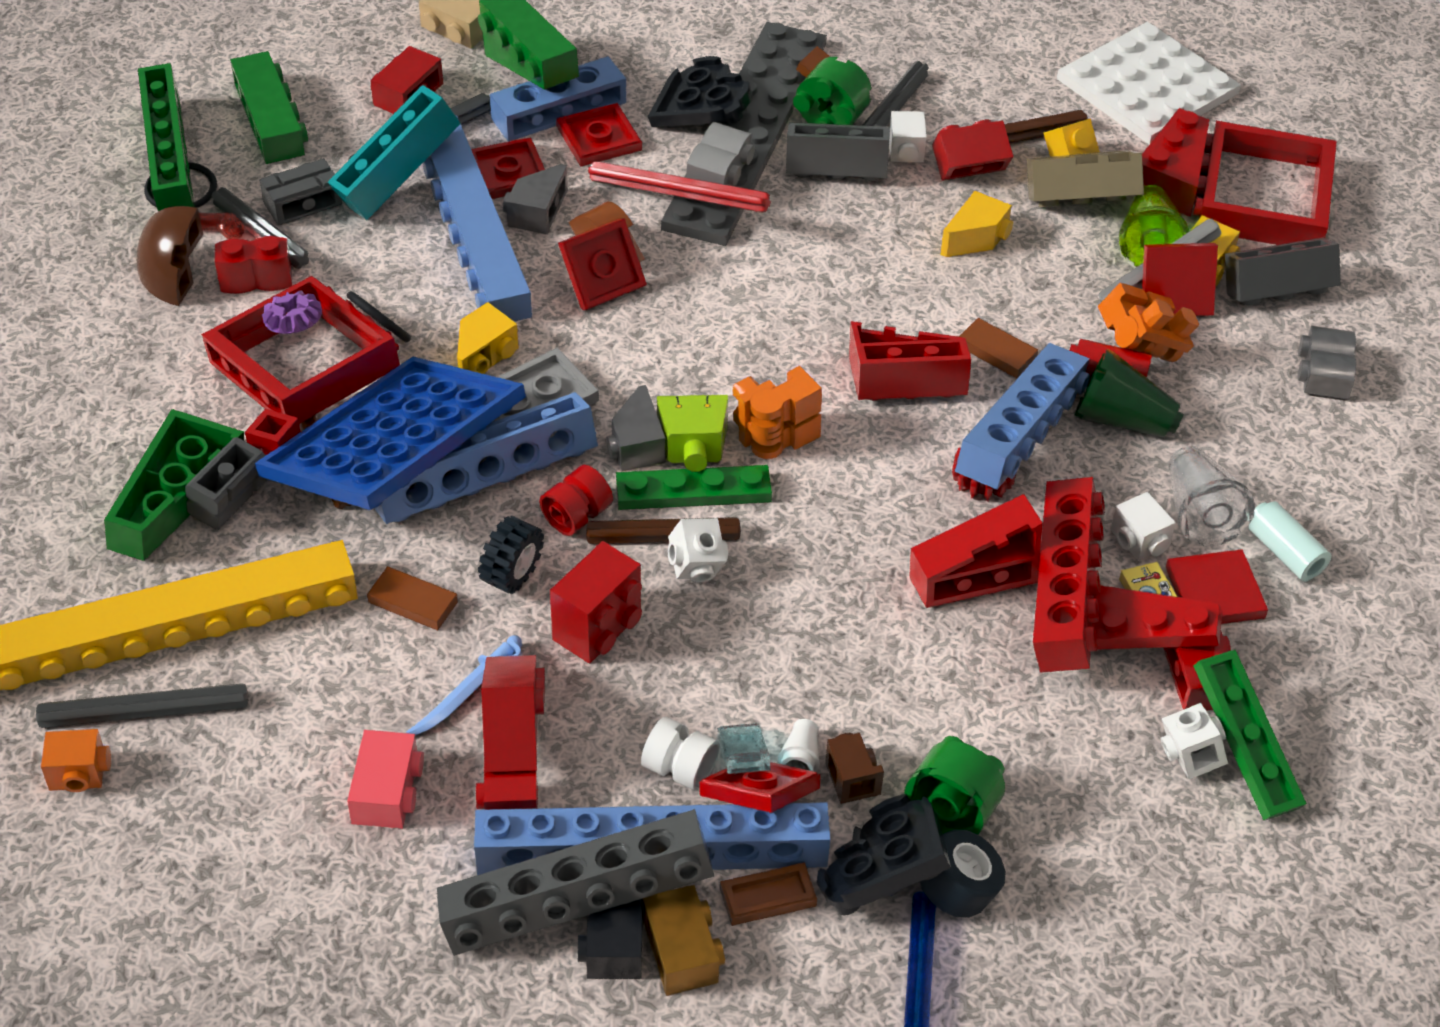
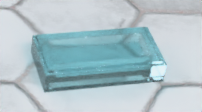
(743, 748)

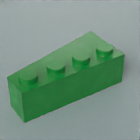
(526, 43)
(155, 494)

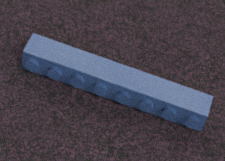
(477, 228)

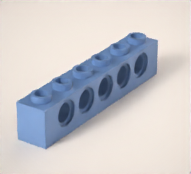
(1023, 416)
(497, 442)

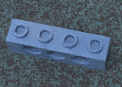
(531, 109)

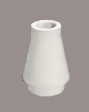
(801, 747)

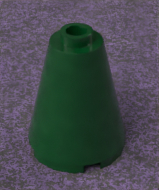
(1127, 399)

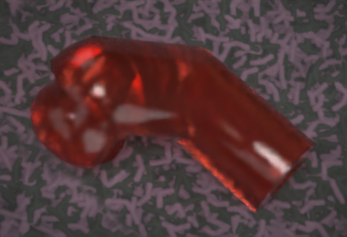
(224, 223)

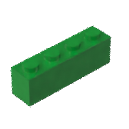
(269, 107)

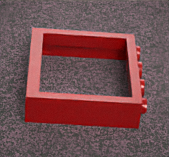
(1274, 145)
(230, 340)

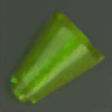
(1150, 221)

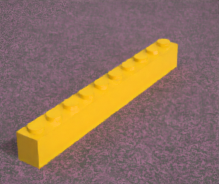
(174, 614)

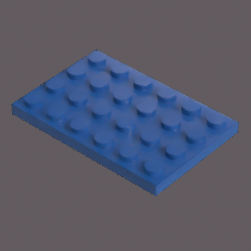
(390, 432)

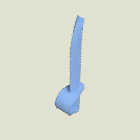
(465, 688)

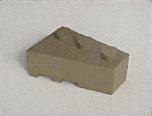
(1085, 177)

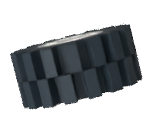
(511, 554)

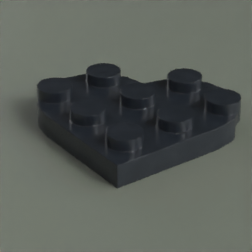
(701, 95)
(888, 854)

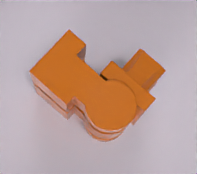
(1148, 323)
(779, 415)

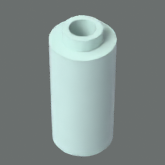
(1289, 541)

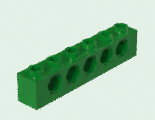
(165, 137)

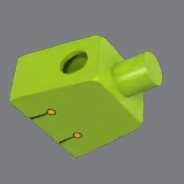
(693, 428)

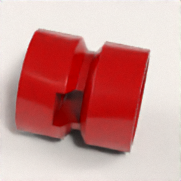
(579, 496)

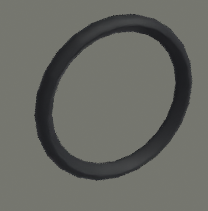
(213, 186)
(378, 316)

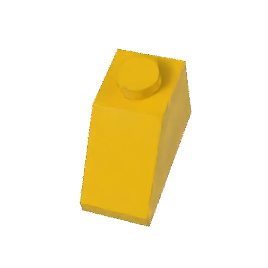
(977, 226)

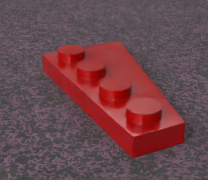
(1154, 620)

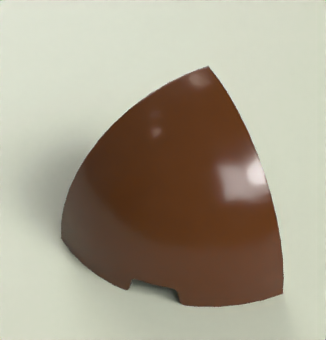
(165, 252)

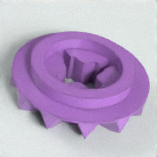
(301, 310)

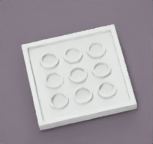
(1146, 80)

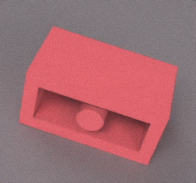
(384, 779)

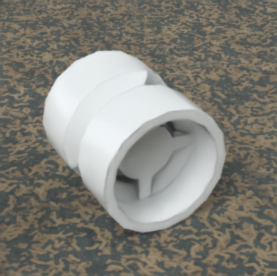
(684, 755)

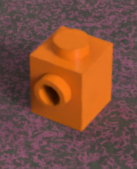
(74, 760)

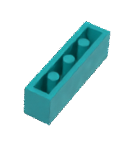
(394, 152)

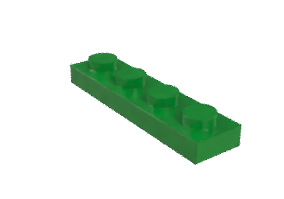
(692, 488)
(1249, 735)

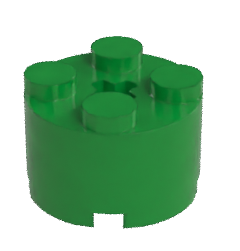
(833, 93)
(959, 784)

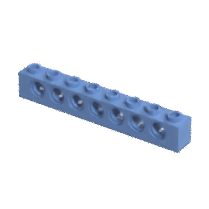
(733, 833)

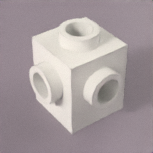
(697, 549)
(1194, 740)

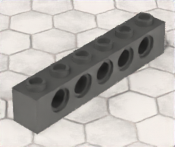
(573, 882)

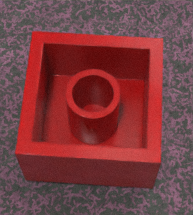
(596, 602)

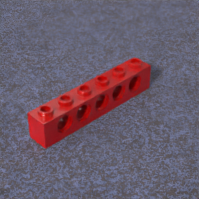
(1069, 575)

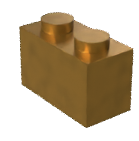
(682, 940)

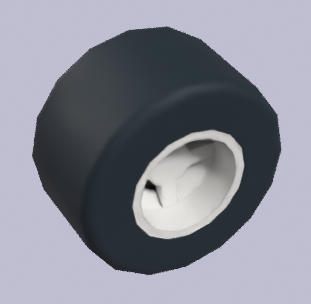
(973, 878)

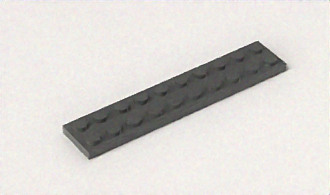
(774, 85)

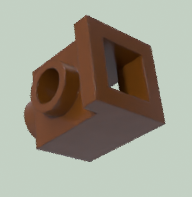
(853, 768)

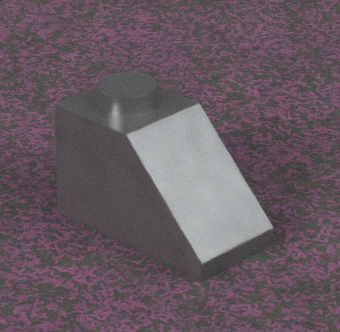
(536, 199)
(637, 433)

